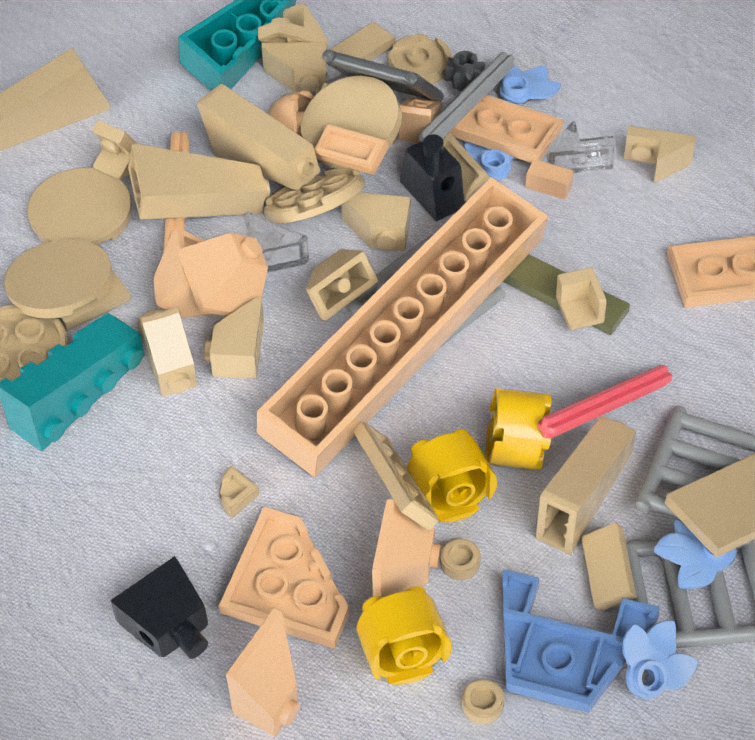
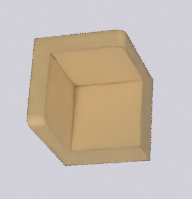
(581, 298)

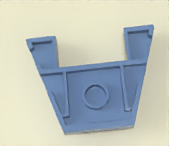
(560, 659)

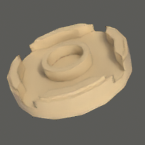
(420, 56)

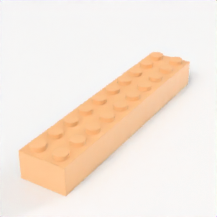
(400, 327)

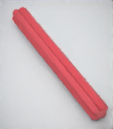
(604, 401)

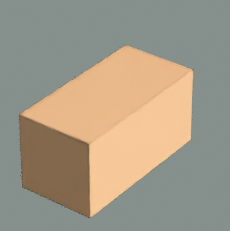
(549, 179)

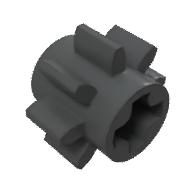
(463, 69)

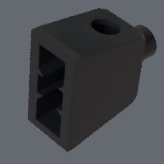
(433, 177)
(164, 611)

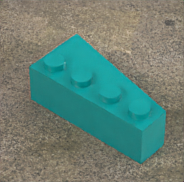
(227, 41)
(70, 380)

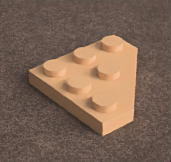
(288, 574)

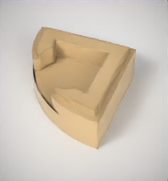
(236, 491)

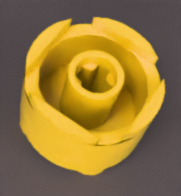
(513, 429)
(452, 474)
(403, 636)

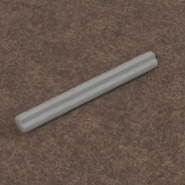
(469, 97)

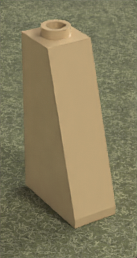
(49, 100)
(251, 136)
(193, 185)
(583, 484)

